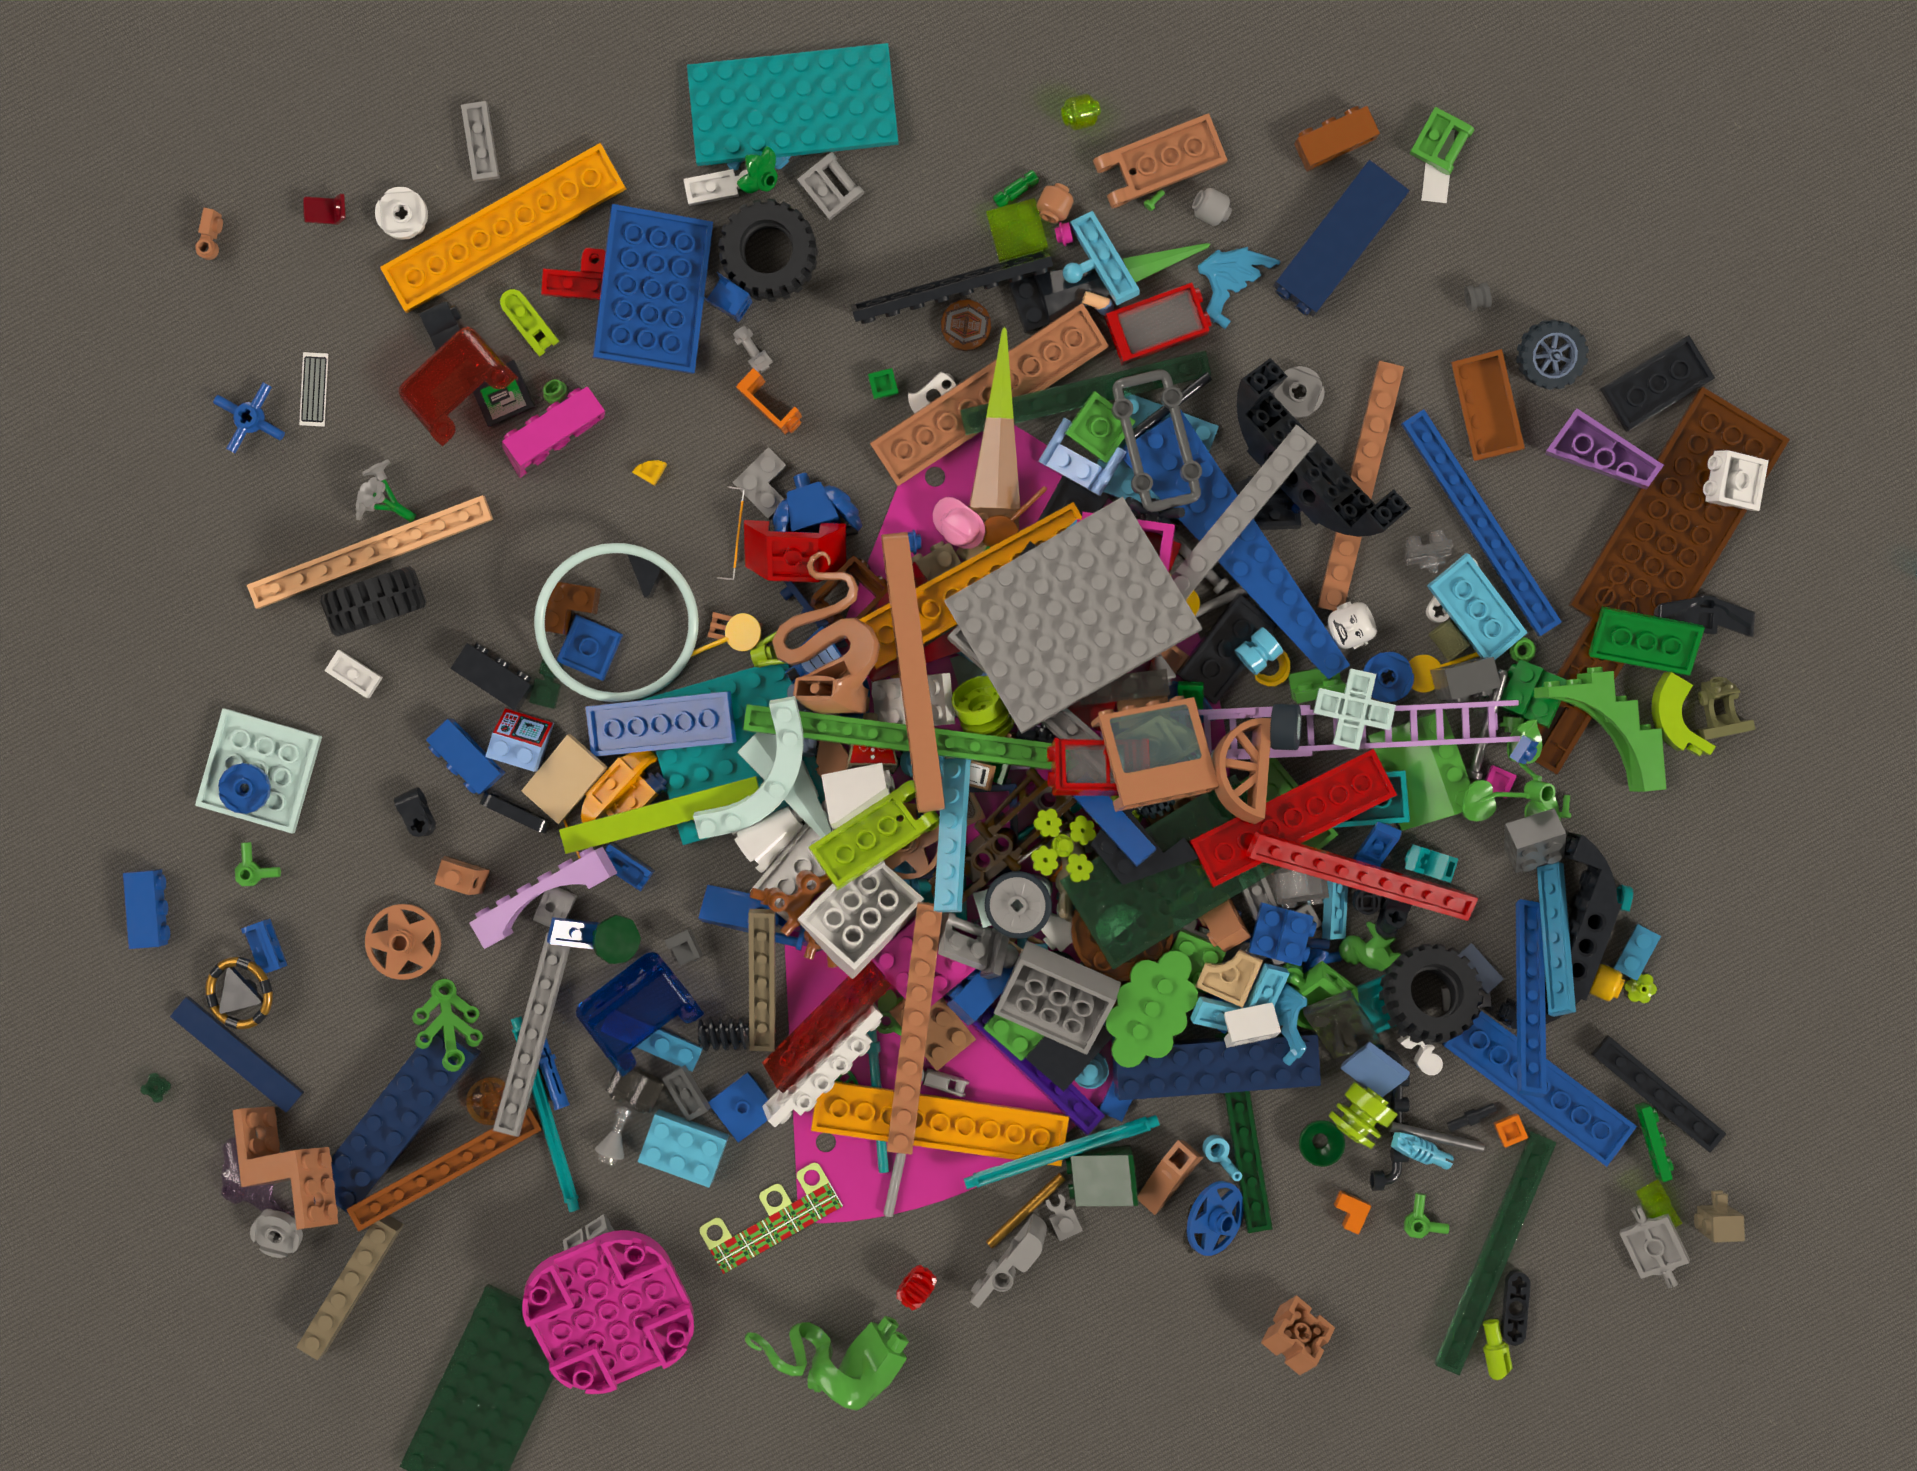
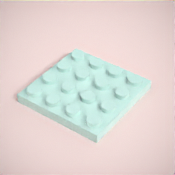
(282, 753)

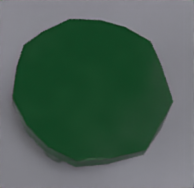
(616, 939)

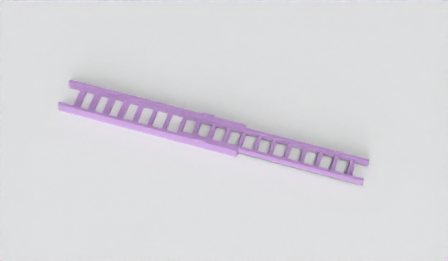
(1259, 712)

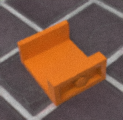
(750, 385)

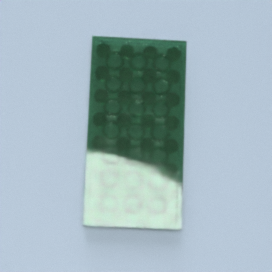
(1144, 912)
(484, 1393)

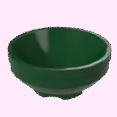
(1327, 1154)

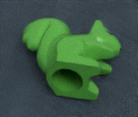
(1373, 954)

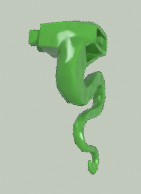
(864, 1371)

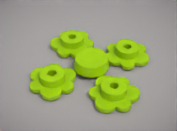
(1062, 845)

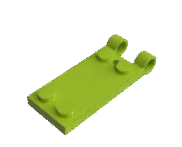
(871, 837)

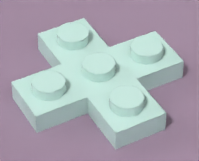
(1354, 709)

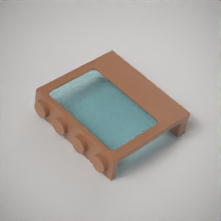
(1157, 752)

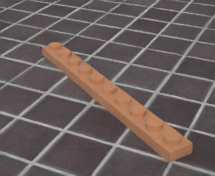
(1364, 474)
(914, 1029)

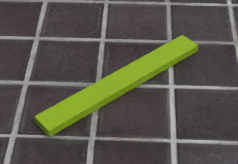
(654, 815)

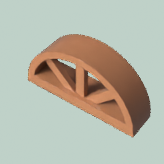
(1258, 770)

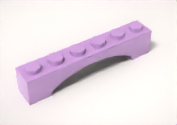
(497, 923)

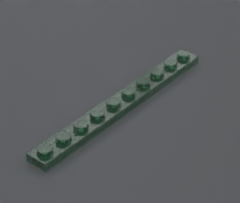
(1075, 394)
(1495, 1253)

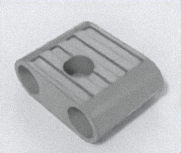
(556, 904)

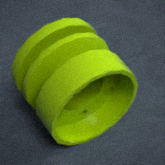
(981, 708)

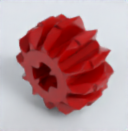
(916, 1287)

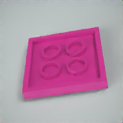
(895, 965)

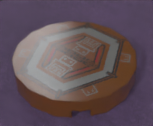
(966, 325)

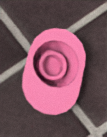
(958, 523)

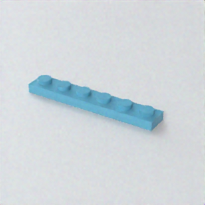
(952, 836)

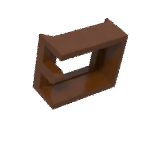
(861, 571)

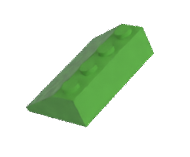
(1433, 772)

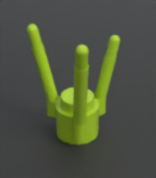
(764, 655)

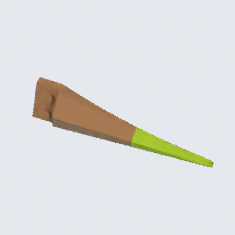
(996, 474)

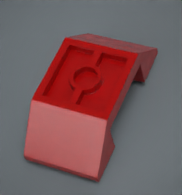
(786, 554)

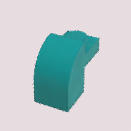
(1430, 863)

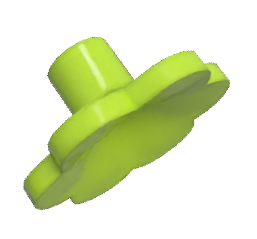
(1635, 987)

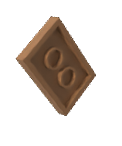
(945, 1033)

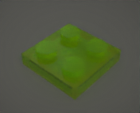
(1017, 230)

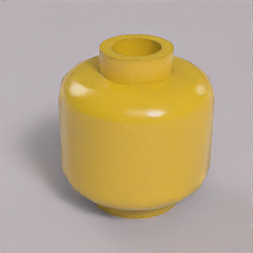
(1607, 983)

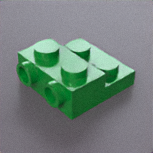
(1523, 680)

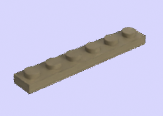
(762, 980)

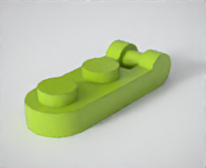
(527, 320)

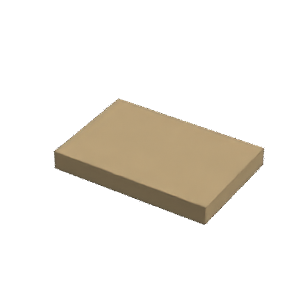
(564, 778)

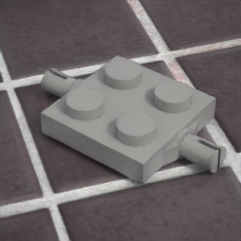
(1654, 1246)

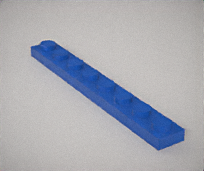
(1530, 1001)

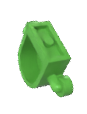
(1317, 985)

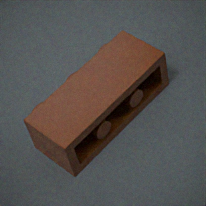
(1336, 137)

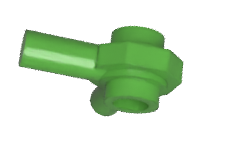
(250, 873)
(1418, 1225)

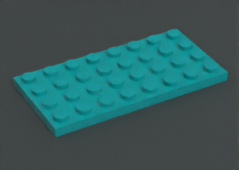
(792, 104)

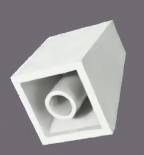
(854, 791)

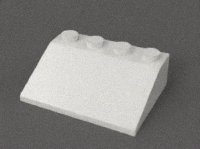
(860, 918)

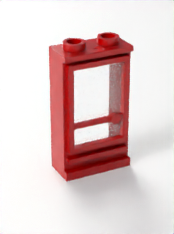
(1080, 768)

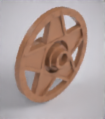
(915, 851)
(403, 941)

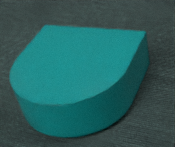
(1624, 897)

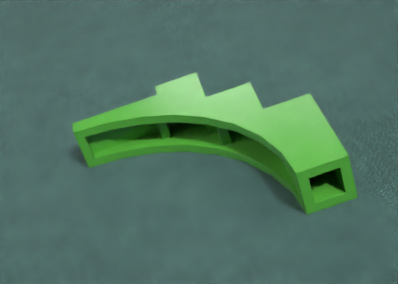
(1637, 744)

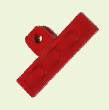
(575, 283)

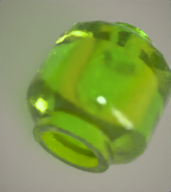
(1080, 112)

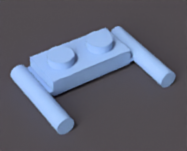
(1076, 466)

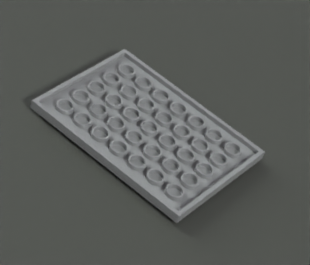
(1072, 615)

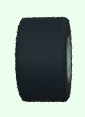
(1285, 727)

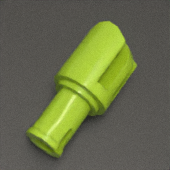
(1496, 1351)

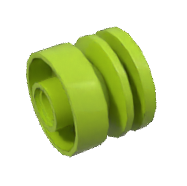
(1363, 1114)

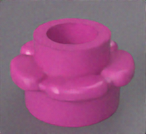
(1064, 233)

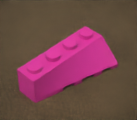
(552, 429)

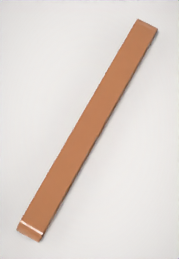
(912, 672)

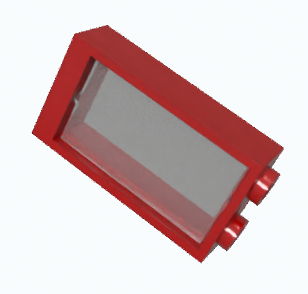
(1158, 323)

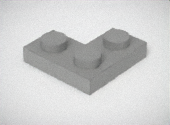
(757, 479)

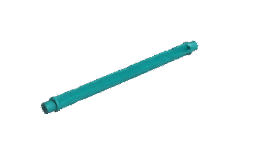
(551, 1133)
(1061, 1152)

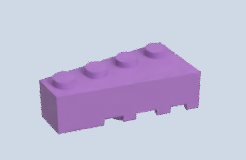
(1603, 451)

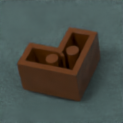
(566, 598)

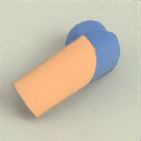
(1101, 303)

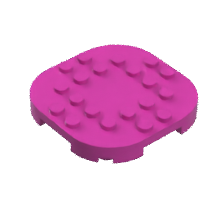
(608, 1311)

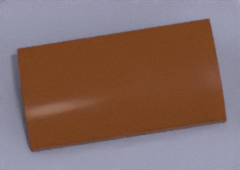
(1488, 405)

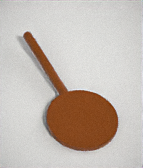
(1002, 527)

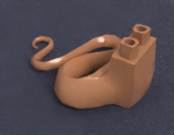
(837, 684)

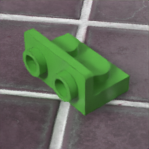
(1305, 684)

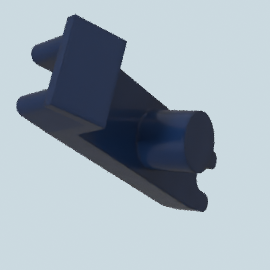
(792, 590)

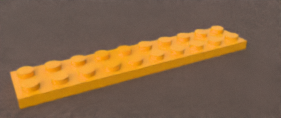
(503, 228)
(933, 611)
(941, 1122)

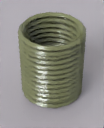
(1449, 639)

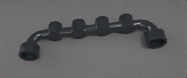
(1399, 1105)

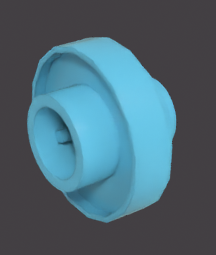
(1094, 1073)

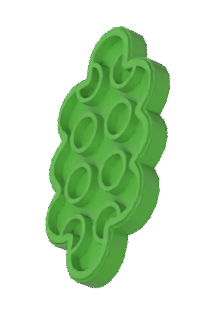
(1151, 1008)

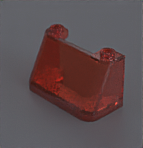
(450, 378)

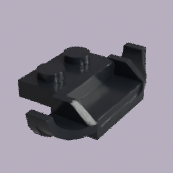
(1276, 513)

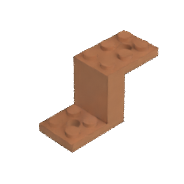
(306, 1168)

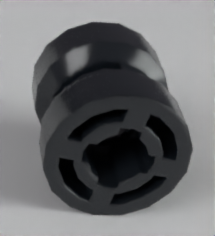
(1361, 902)

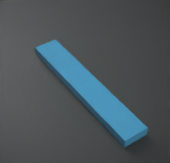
(1556, 939)

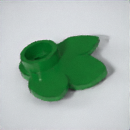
(760, 172)

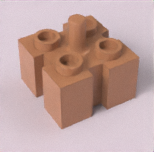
(1298, 1335)

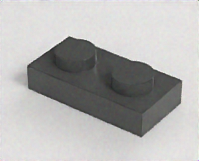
(686, 1093)

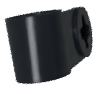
(414, 809)
(1391, 917)

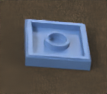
(1375, 1069)

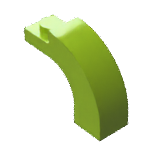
(1667, 714)

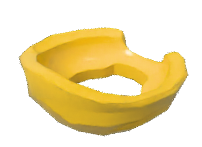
(1281, 675)

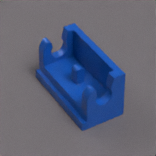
(629, 867)
(265, 946)

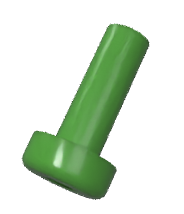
(1149, 204)
(1565, 810)

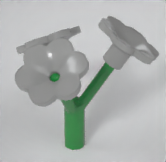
(372, 493)

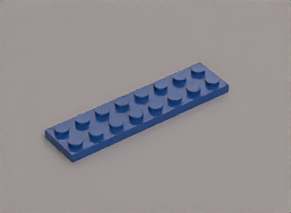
(1567, 1104)

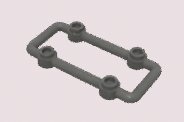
(1170, 399)

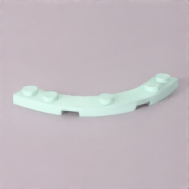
(776, 785)

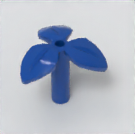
(1319, 955)

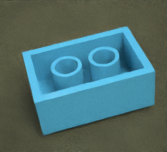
(683, 1148)

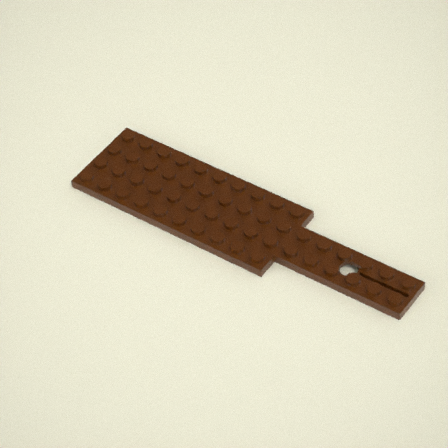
(1660, 543)

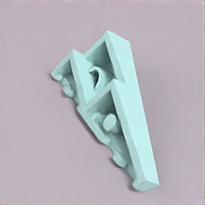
(761, 755)

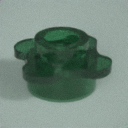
(155, 1080)

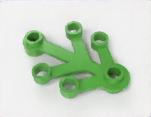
(448, 1021)

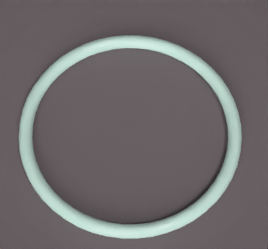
(562, 569)

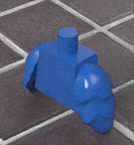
(813, 505)

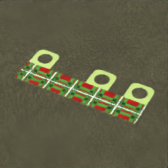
(782, 1221)

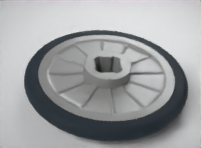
(1029, 892)

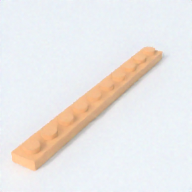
(370, 552)

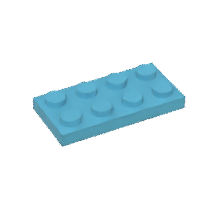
(1477, 608)

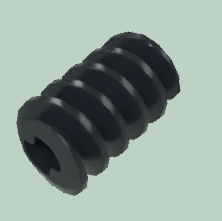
(723, 1034)

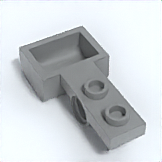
(1021, 1254)

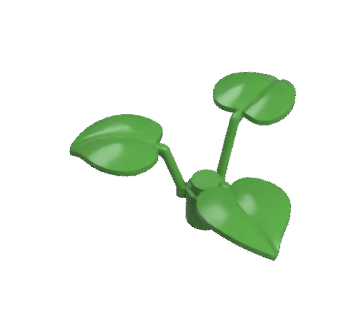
(1479, 797)

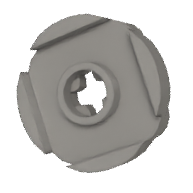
(1311, 386)
(277, 1221)

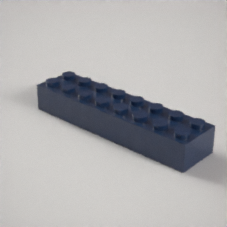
(1211, 1068)
(395, 1119)

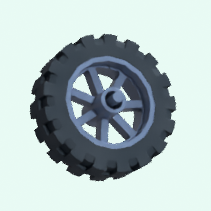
(1574, 363)

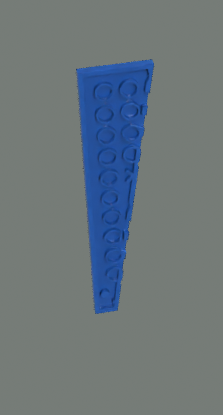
(1250, 556)

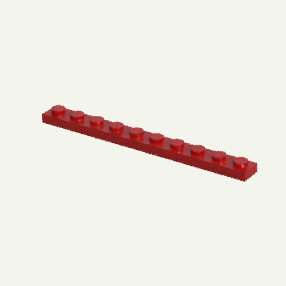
(1361, 875)

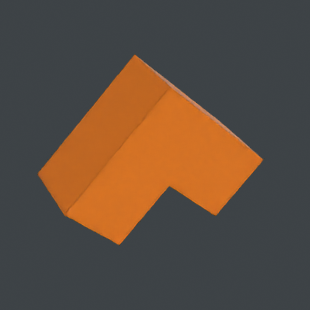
(1356, 1211)

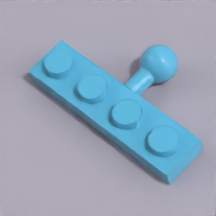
(1102, 257)

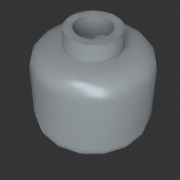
(1212, 206)

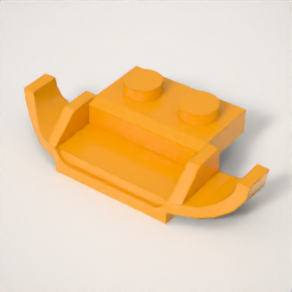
(620, 787)

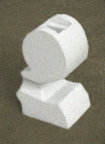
(1424, 1059)

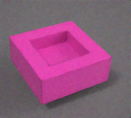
(1500, 779)

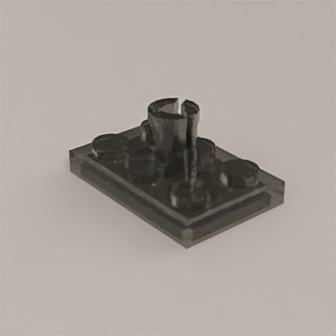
(1341, 1024)

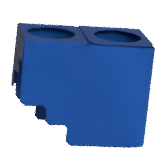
(729, 299)

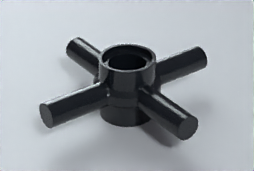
(1162, 516)

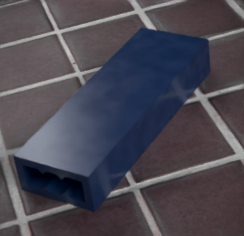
(1340, 239)

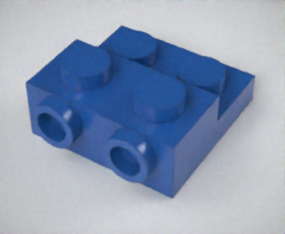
(1282, 934)

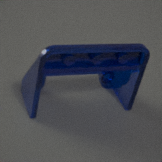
(634, 1008)

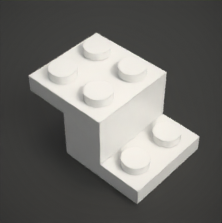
(889, 701)

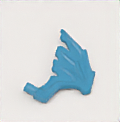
(1229, 272)
(1287, 1013)

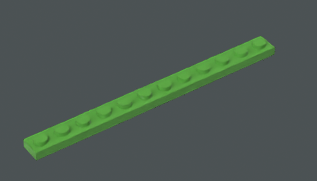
(894, 737)

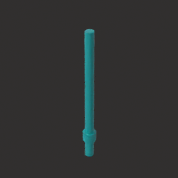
(875, 1076)

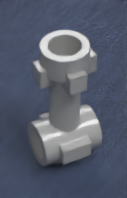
(759, 360)

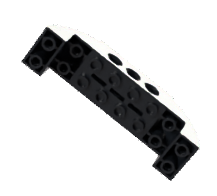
(1318, 482)
(1595, 899)

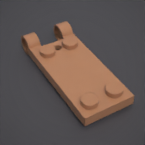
(1164, 159)

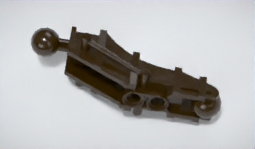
(990, 830)

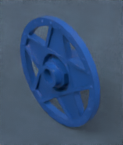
(1215, 1218)

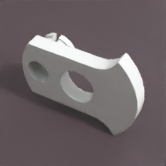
(918, 400)

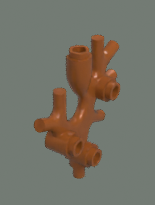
(796, 905)

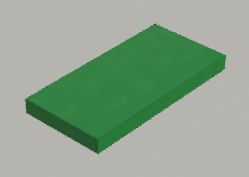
(1646, 640)

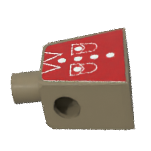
(864, 756)

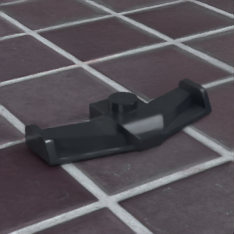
(1710, 613)

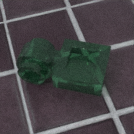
(545, 691)

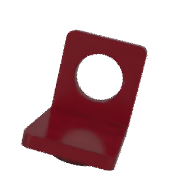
(324, 210)

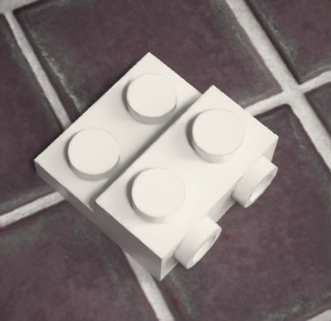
(1735, 480)

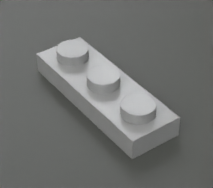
(480, 141)

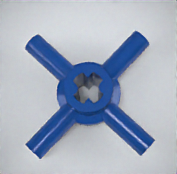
(242, 423)

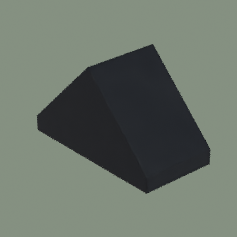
(647, 574)

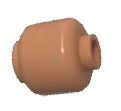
(1055, 203)

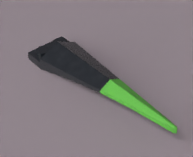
(1050, 296)

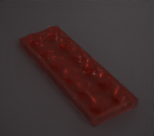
(825, 1026)

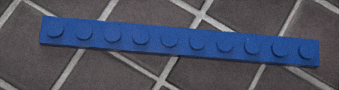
(1481, 523)

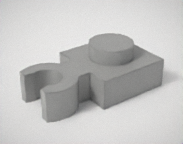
(1064, 1220)

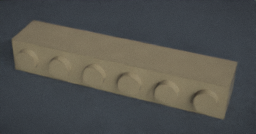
(349, 1287)

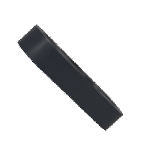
(515, 812)
(1507, 1325)

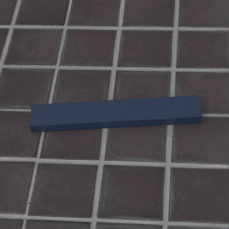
(237, 1054)

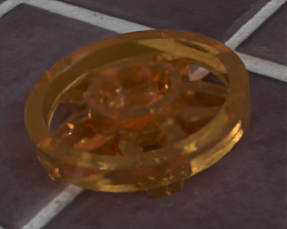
(488, 1101)

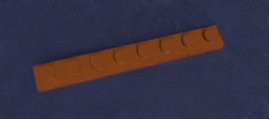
(438, 1173)

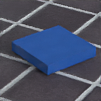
(589, 647)

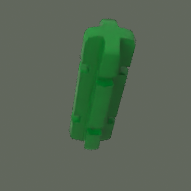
(1016, 189)

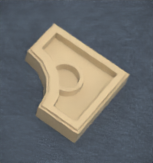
(1231, 979)

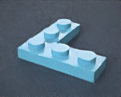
(1265, 990)

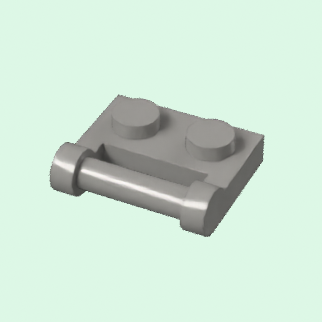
(824, 191)
(961, 947)

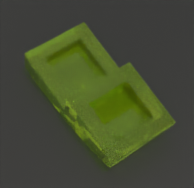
(1656, 1202)

